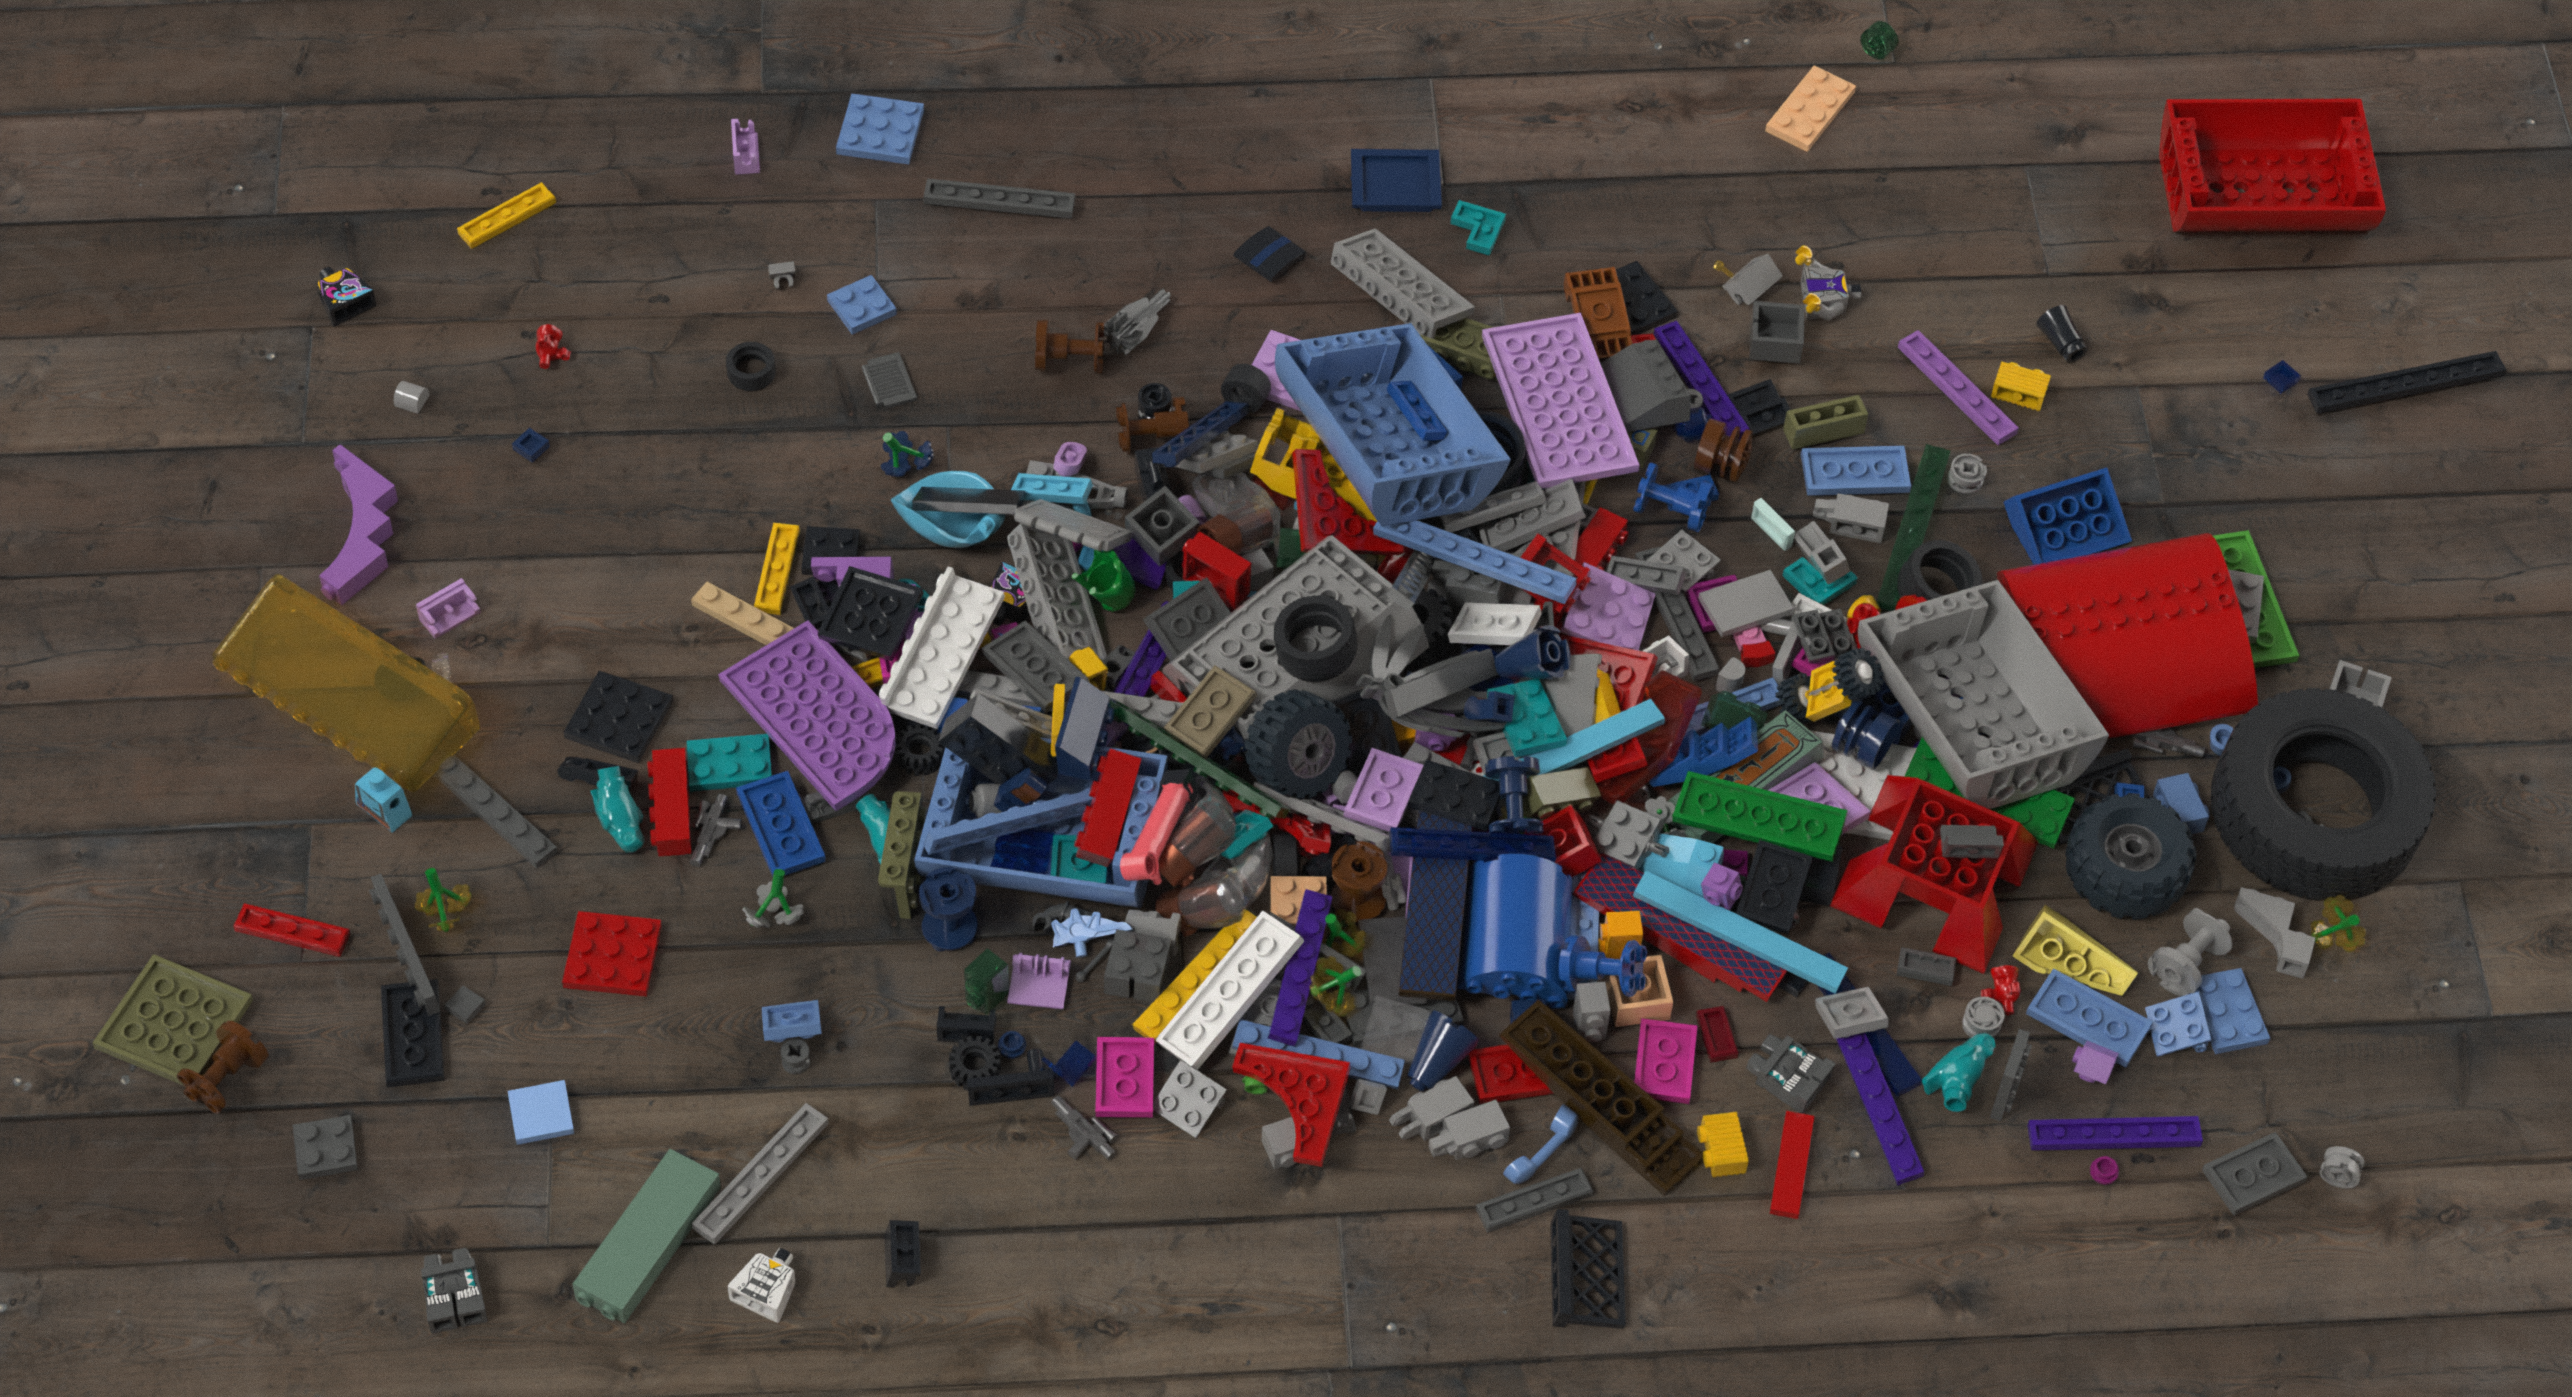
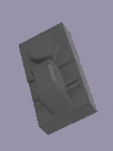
(820, 810)

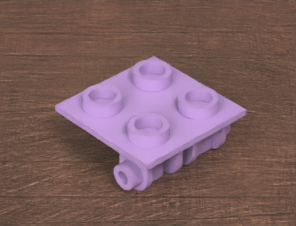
(1039, 981)

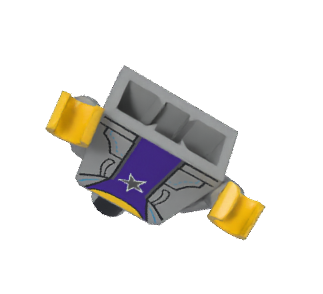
(1823, 288)

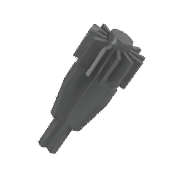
(1134, 322)

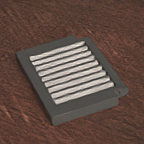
(889, 381)

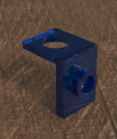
(1072, 1063)

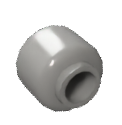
(983, 799)

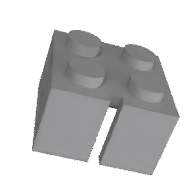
(2373, 688)

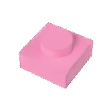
(1749, 636)

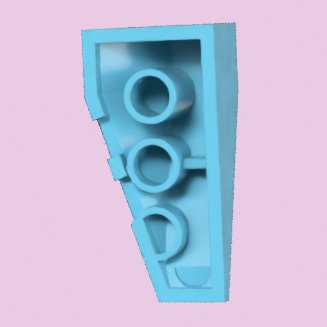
(1685, 863)

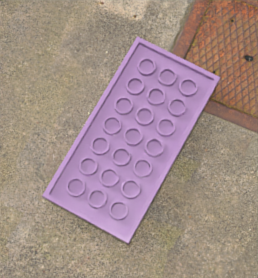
(1560, 400)

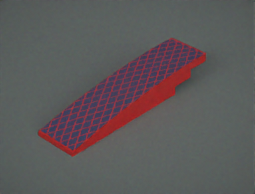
(1611, 888)

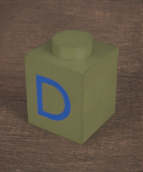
(1643, 443)

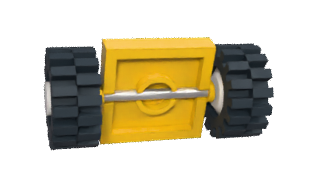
(1830, 686)

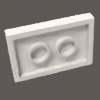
(1493, 623)

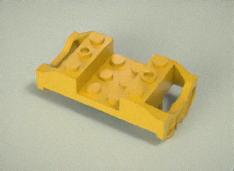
(1301, 436)

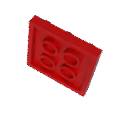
(612, 953)

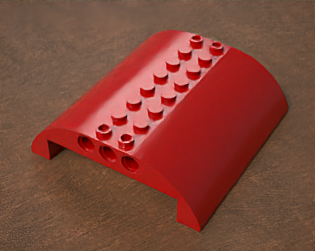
(2143, 632)

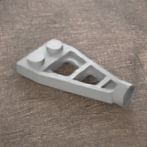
(1104, 494)

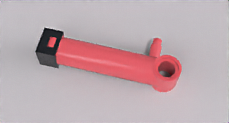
(1177, 790)

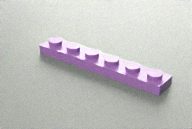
(1958, 387)

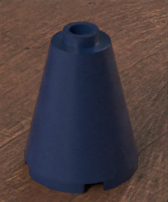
(1535, 656)
(1439, 1051)

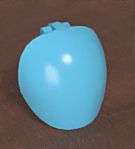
(948, 528)

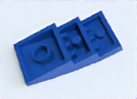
(1710, 751)

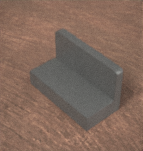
(1970, 841)

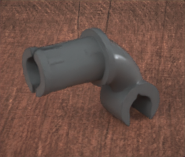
(1059, 911)

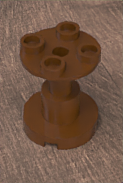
(1059, 346)
(1162, 424)
(1359, 880)
(228, 1059)

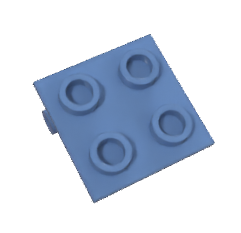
(2179, 1024)

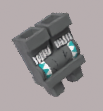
(1790, 1071)
(452, 1281)

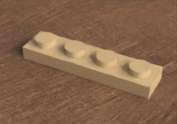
(739, 614)

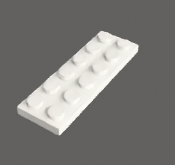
(1229, 990)

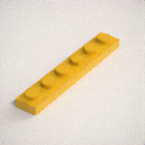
(1175, 996)

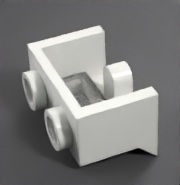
(1670, 657)

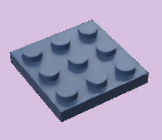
(880, 128)

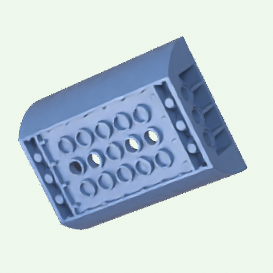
(1344, 397)
(951, 805)

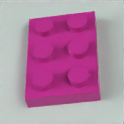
(1665, 1060)
(1124, 1077)

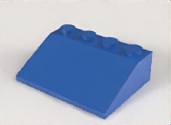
(2069, 518)

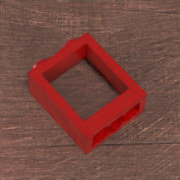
(1223, 568)

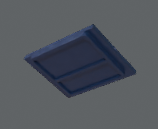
(1396, 180)

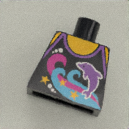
(344, 294)
(1014, 604)

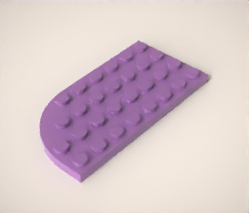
(816, 713)

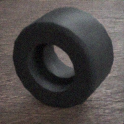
(1246, 385)

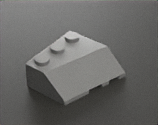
(1574, 693)

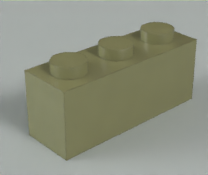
(1825, 422)
(1558, 790)

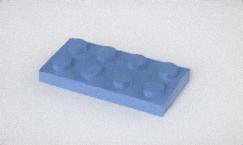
(1855, 470)
(2088, 1016)

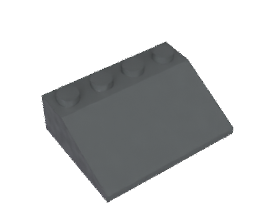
(1646, 387)

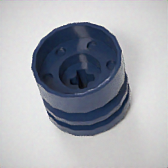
(1861, 732)

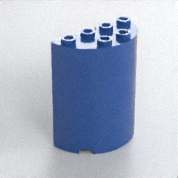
(1516, 929)

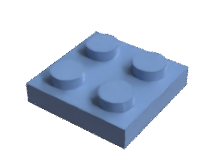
(861, 304)
(791, 1020)

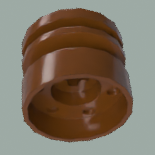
(1723, 450)

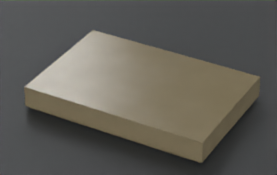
(1210, 711)

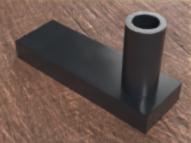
(1014, 1087)

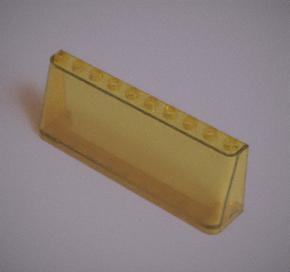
(347, 683)

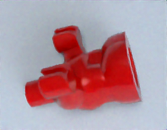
(547, 345)
(2006, 987)

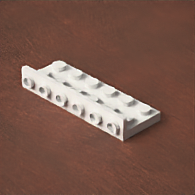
(940, 649)

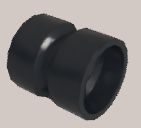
(1153, 399)

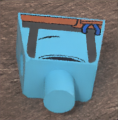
(375, 795)

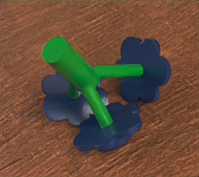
(900, 447)

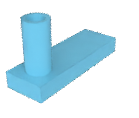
(1056, 489)

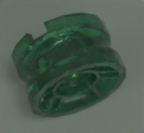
(1879, 40)

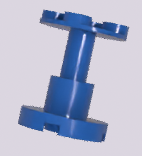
(1684, 500)
(1580, 964)

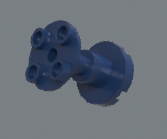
(1513, 786)
(948, 902)

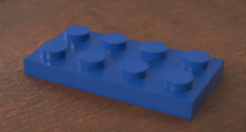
(780, 824)

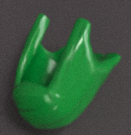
(1108, 581)

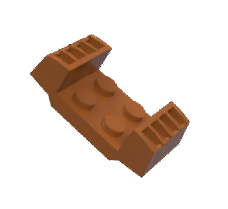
(1602, 306)

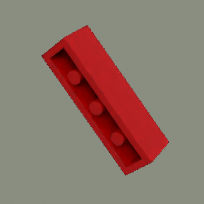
(671, 802)
(1108, 807)

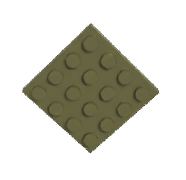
(171, 1019)

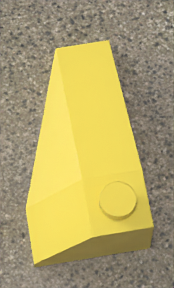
(2062, 945)

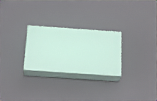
(1773, 524)

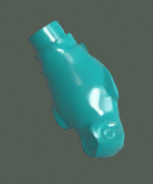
(618, 809)
(875, 819)
(1960, 1071)

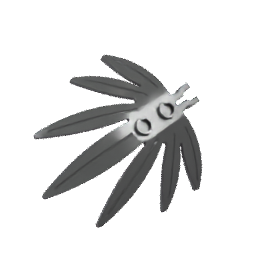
(1428, 716)

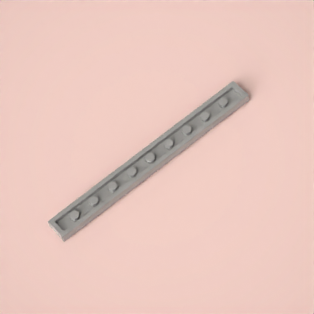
(1155, 710)

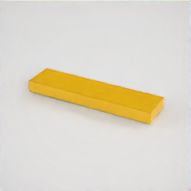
(506, 215)
(777, 568)

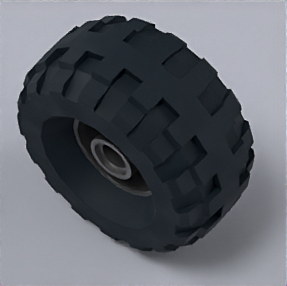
(2130, 856)

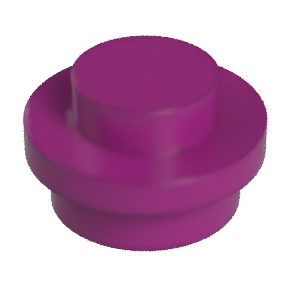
(2104, 1170)

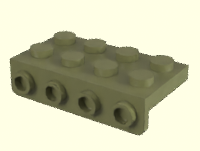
(1463, 347)
(900, 848)

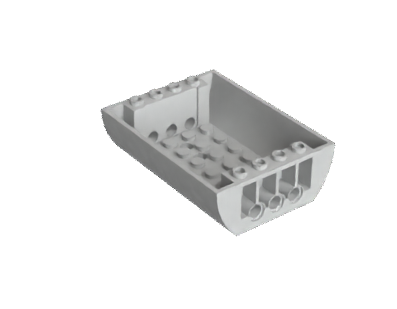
(1239, 638)
(2009, 690)

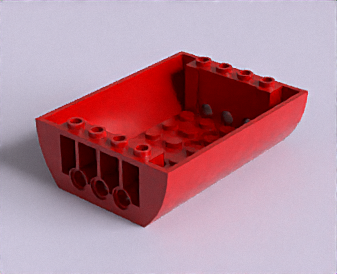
(2262, 151)

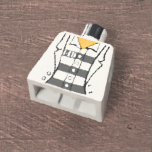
(764, 1284)

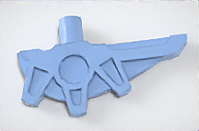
(1082, 928)

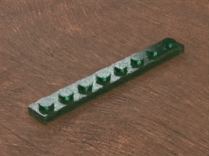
(1915, 520)

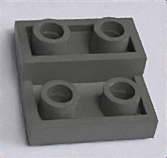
(1823, 635)

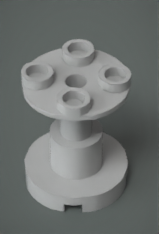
(2179, 965)

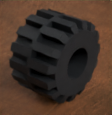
(1437, 622)

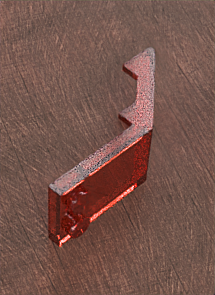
(1677, 703)

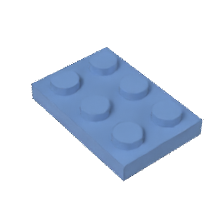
(2231, 1012)

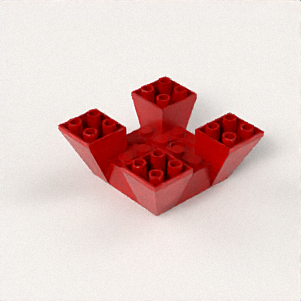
(1916, 867)

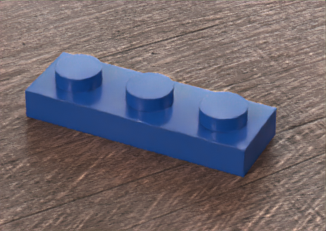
(1416, 410)

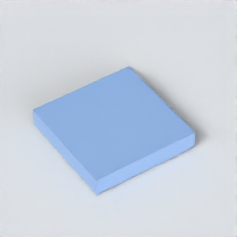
(540, 1112)

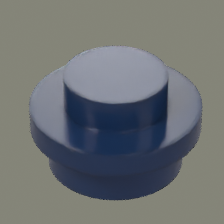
(1012, 1045)

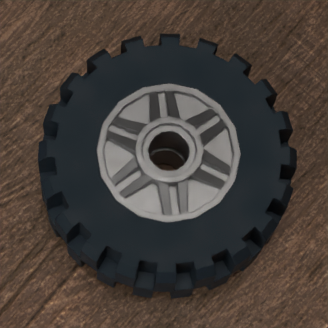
(1298, 744)

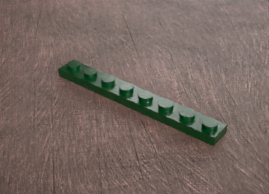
(1203, 766)

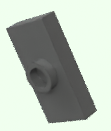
(1926, 966)

